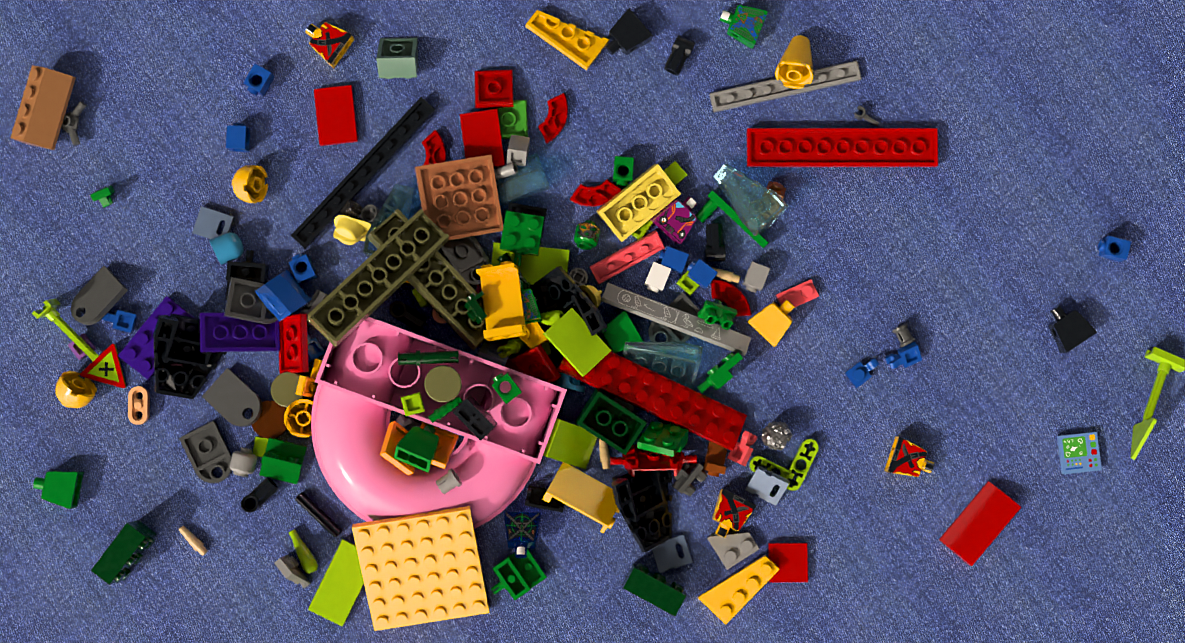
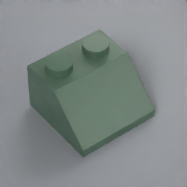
(397, 58)

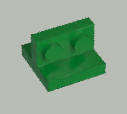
(283, 460)

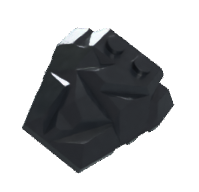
(561, 293)
(178, 363)
(645, 505)

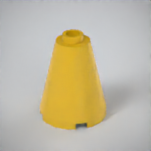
(796, 64)

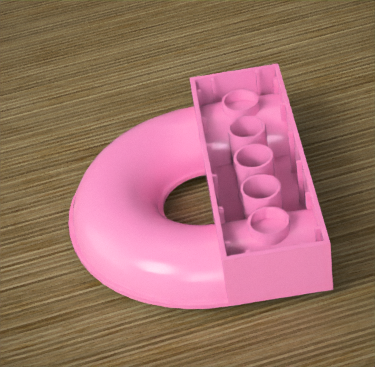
(353, 411)

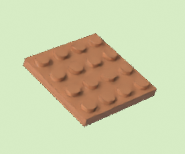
(461, 196)

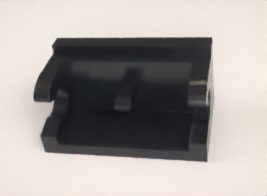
(475, 417)
(535, 497)

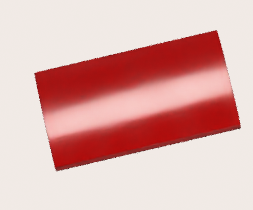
(979, 523)

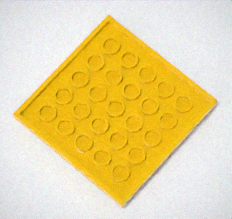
(421, 568)

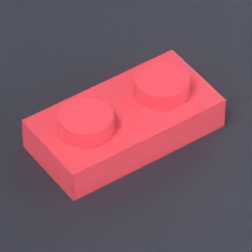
(799, 294)

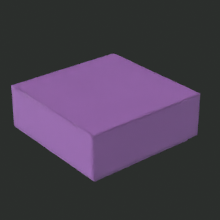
(77, 351)

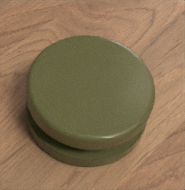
(442, 383)
(284, 389)

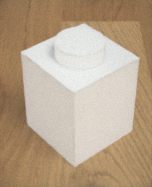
(657, 277)

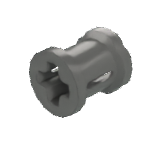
(903, 335)

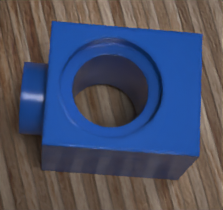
(258, 72)
(238, 138)
(1122, 248)
(673, 259)
(701, 273)
(306, 276)

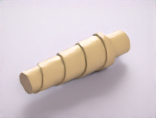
(727, 275)
(604, 454)
(193, 541)

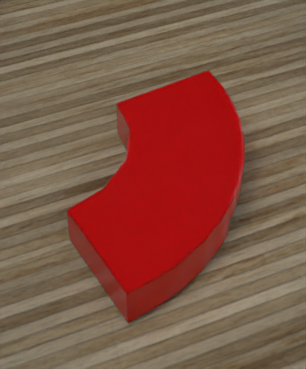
(556, 118)
(434, 149)
(595, 195)
(730, 296)

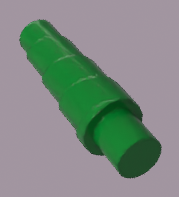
(442, 411)

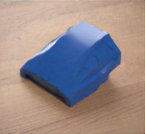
(282, 295)

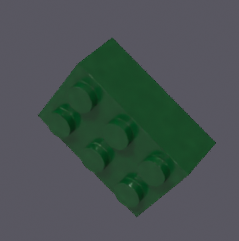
(610, 421)
(124, 552)
(654, 589)

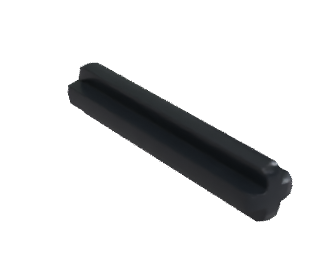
(318, 514)

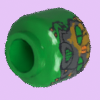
(587, 235)

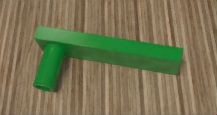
(715, 202)

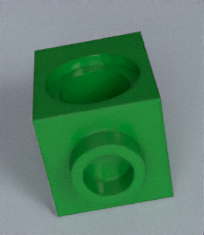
(626, 162)
(506, 397)

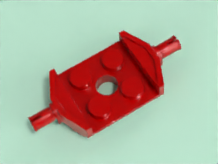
(642, 460)

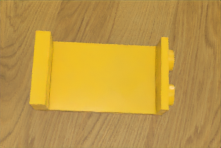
(502, 301)
(583, 495)

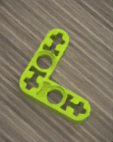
(787, 473)

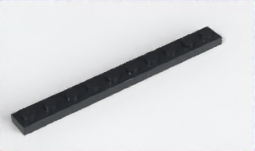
(363, 172)

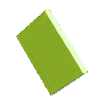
(576, 343)
(570, 444)

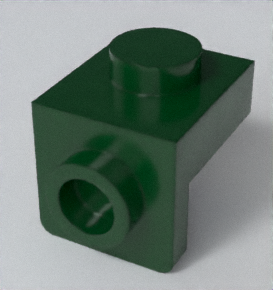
(475, 312)

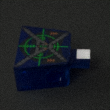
(522, 531)

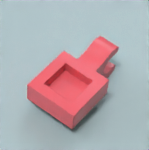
(742, 450)

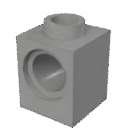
(518, 150)
(755, 277)

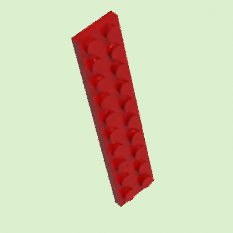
(842, 147)
(663, 398)

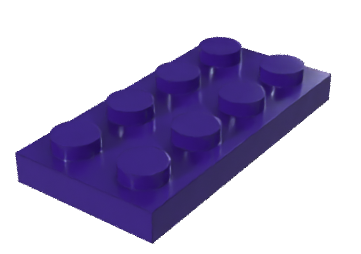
(237, 335)
(140, 349)

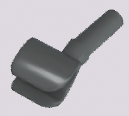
(864, 116)

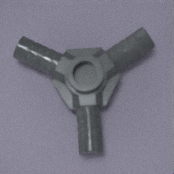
(71, 123)

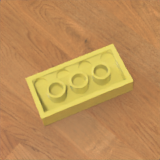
(638, 202)

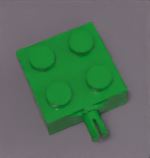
(521, 234)
(720, 374)
(663, 438)
(518, 575)

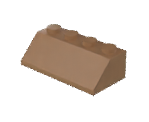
(43, 107)

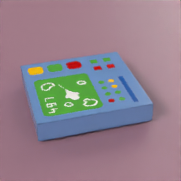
(1079, 453)

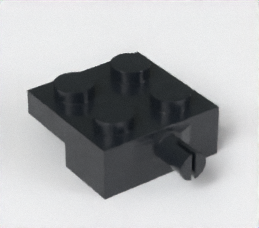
(247, 270)

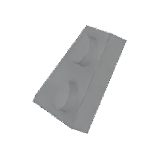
(733, 547)
(289, 568)

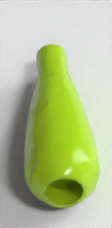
(550, 317)
(305, 557)

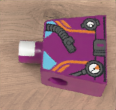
(676, 219)

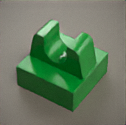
(103, 196)

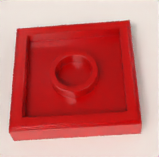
(494, 89)
(536, 364)
(791, 560)

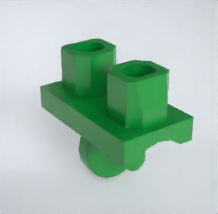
(715, 312)

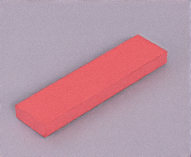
(627, 257)

